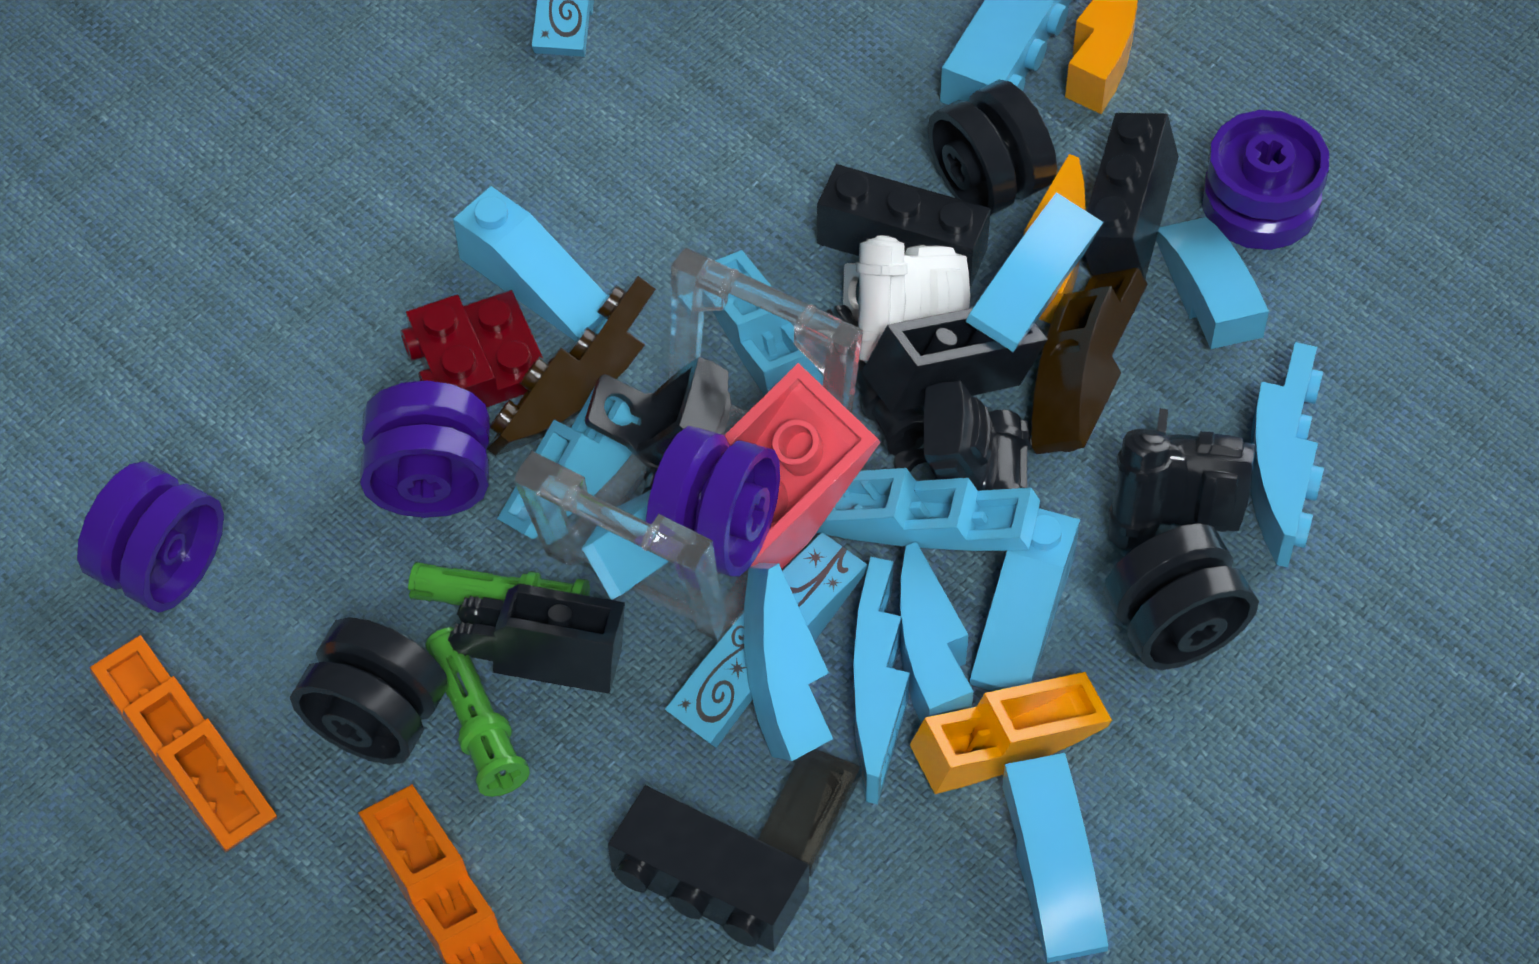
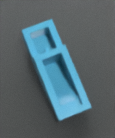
(1034, 272)
(1213, 282)
(579, 450)
(931, 640)
(781, 665)
(1055, 857)

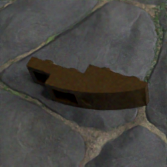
(1077, 360)
(566, 380)

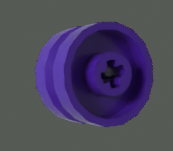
(1265, 179)
(425, 449)
(718, 493)
(150, 536)

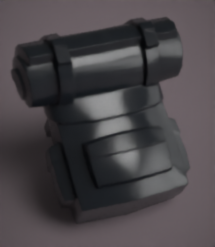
(689, 398)
(970, 441)
(1178, 482)

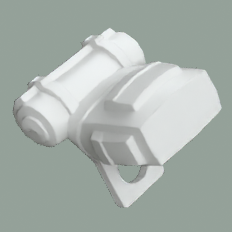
(902, 286)

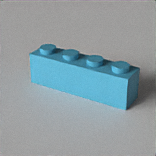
(1001, 44)

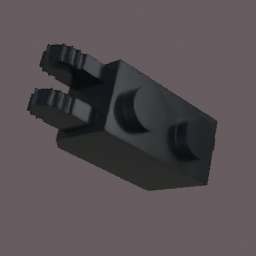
(544, 636)

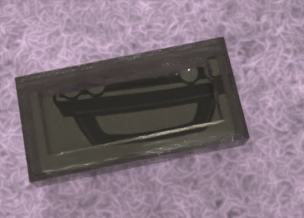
(810, 806)

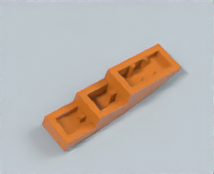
(183, 744)
(435, 881)

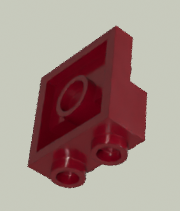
(473, 346)

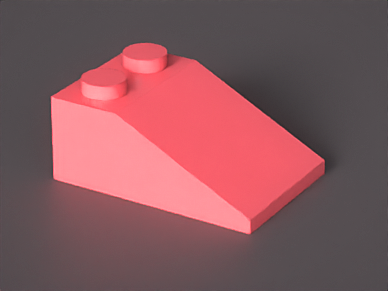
(818, 454)

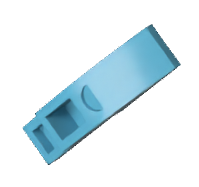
(1284, 456)

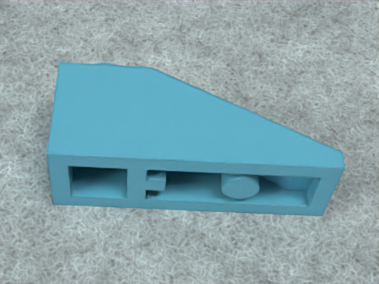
(523, 257)
(1026, 604)

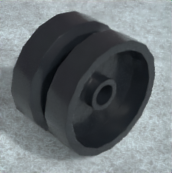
(992, 147)
(1180, 596)
(369, 691)

